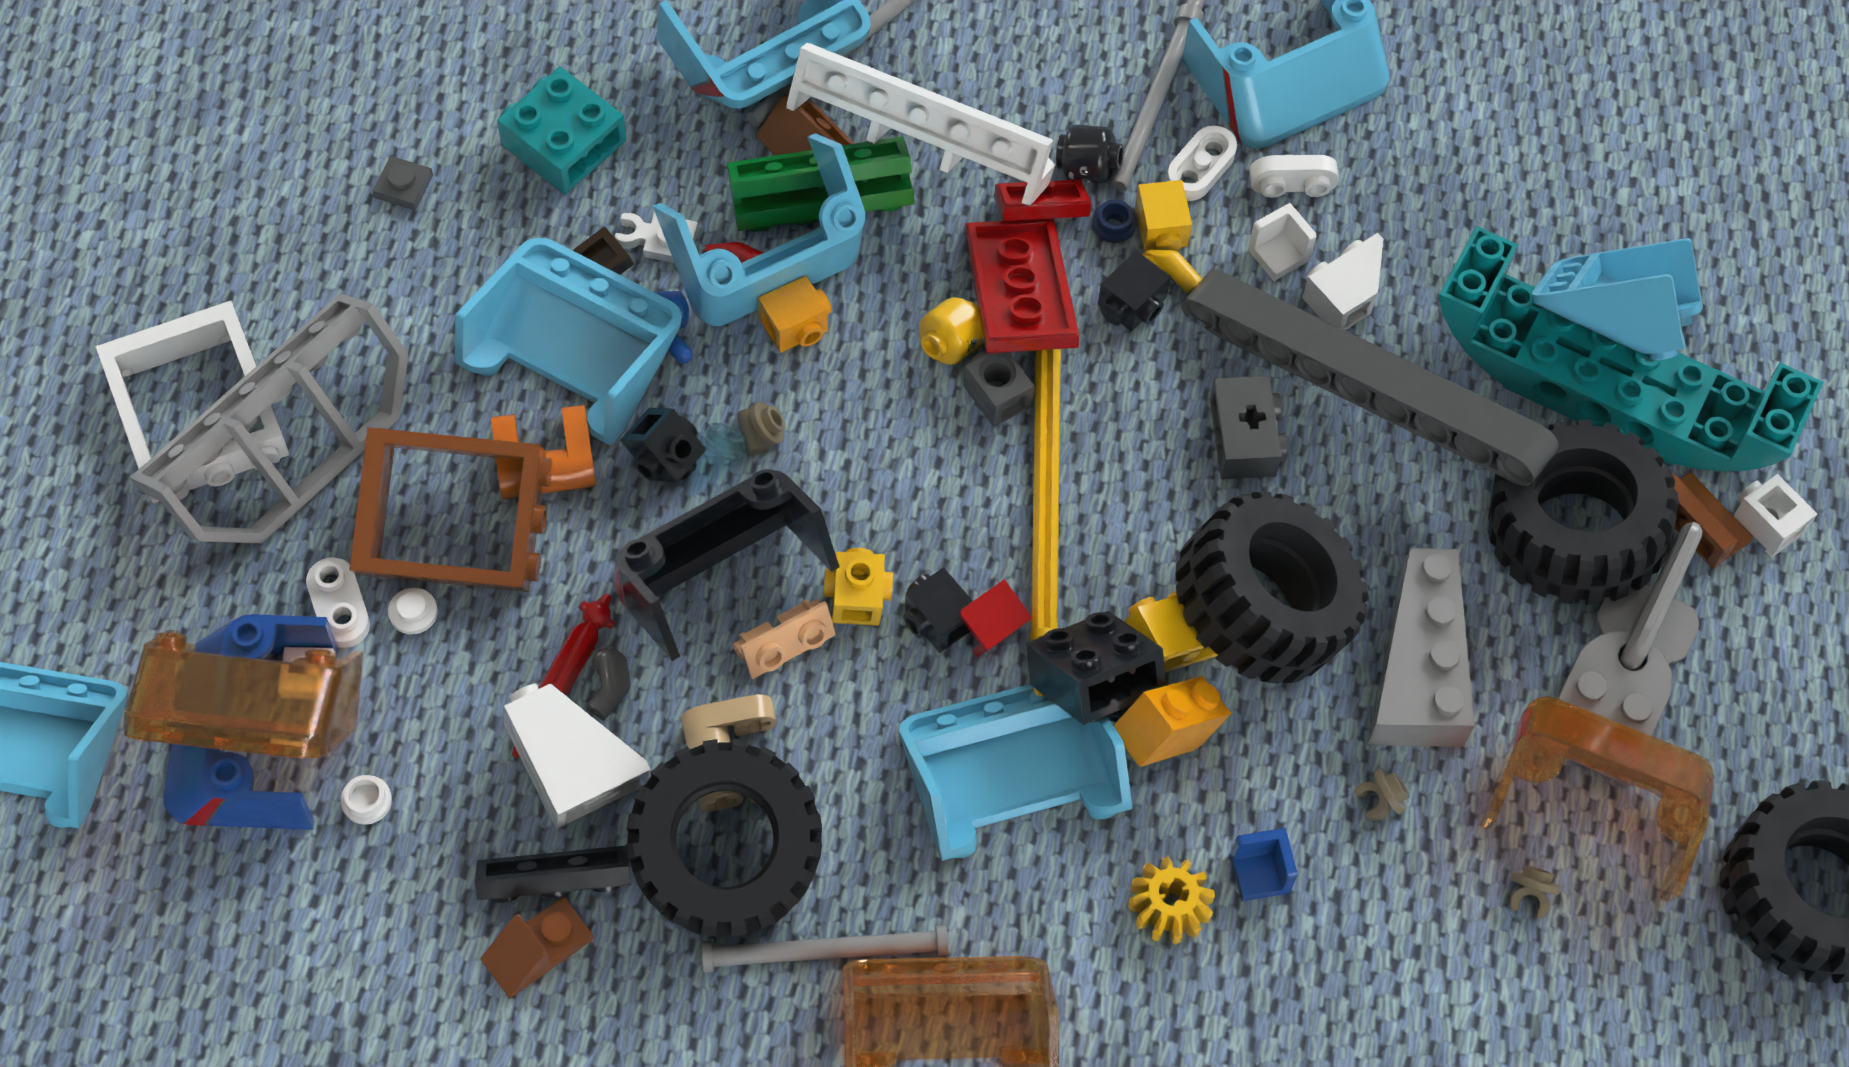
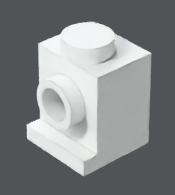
(1774, 514)

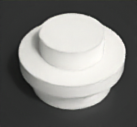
(412, 611)
(366, 799)

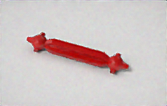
(578, 646)

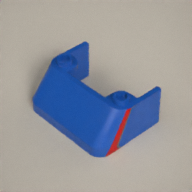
(216, 785)

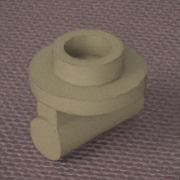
(761, 427)

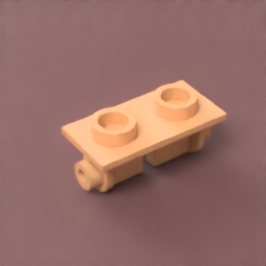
(798, 631)

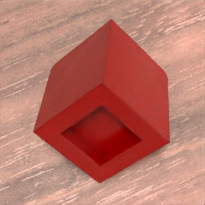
(994, 616)

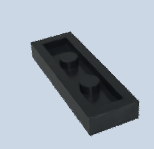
(552, 873)

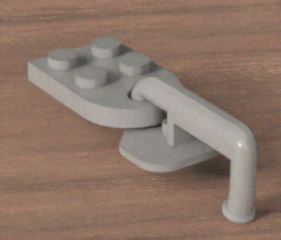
(1628, 667)

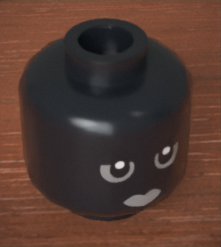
(1089, 153)

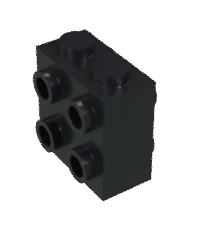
(1095, 666)

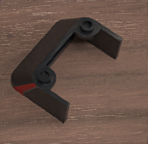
(710, 535)

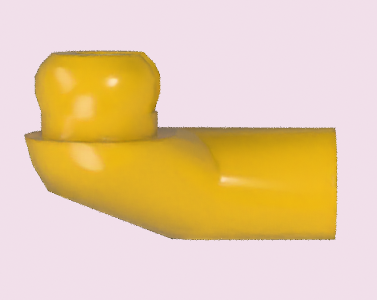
(1175, 266)

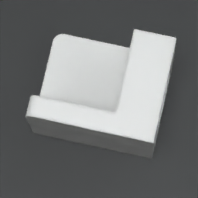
(1282, 241)

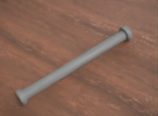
(825, 948)

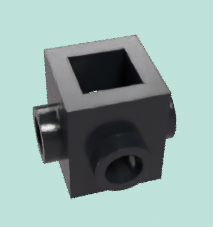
(663, 445)

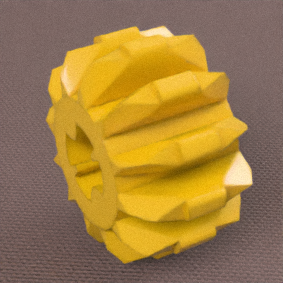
(1187, 911)

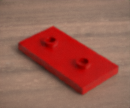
(1021, 286)

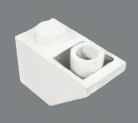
(1348, 285)

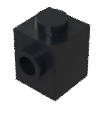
(1134, 292)
(934, 609)

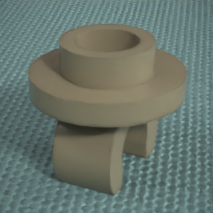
(1390, 793)
(1533, 882)

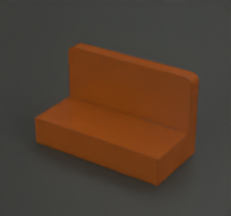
(789, 130)
(1720, 529)

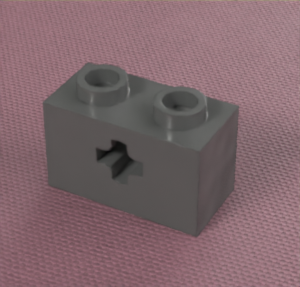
(1241, 449)

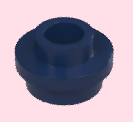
(1116, 210)

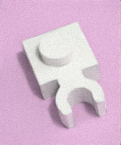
(649, 236)

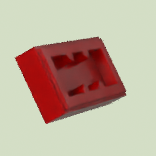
(1058, 200)

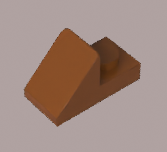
(535, 947)

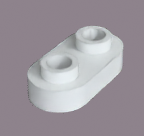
(1200, 165)
(1294, 173)
(338, 599)

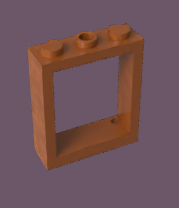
(374, 499)

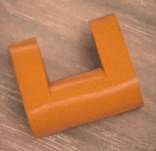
(571, 466)

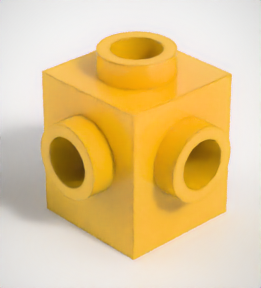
(858, 587)

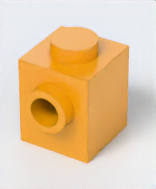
(794, 314)

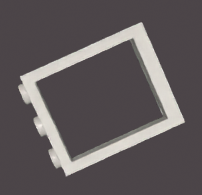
(171, 342)

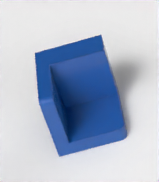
(1263, 864)

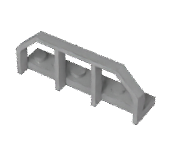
(267, 384)

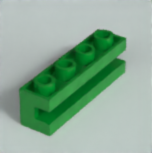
(792, 189)

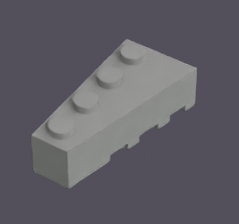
(1425, 668)

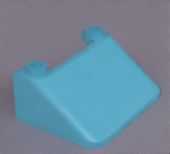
(1628, 294)
(571, 327)
(56, 737)
(1008, 760)

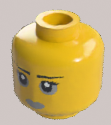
(951, 331)

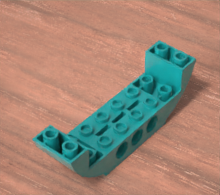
(1673, 403)

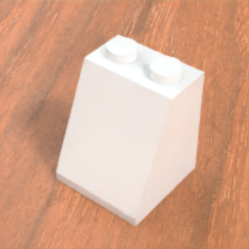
(570, 754)

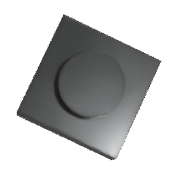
(402, 183)

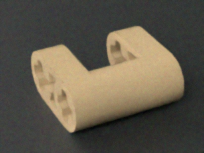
(711, 722)

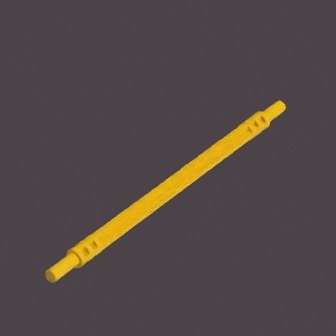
(1046, 494)

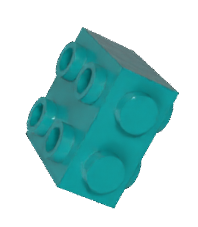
(561, 129)

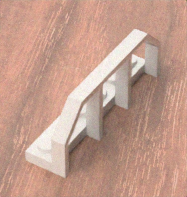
(924, 116)

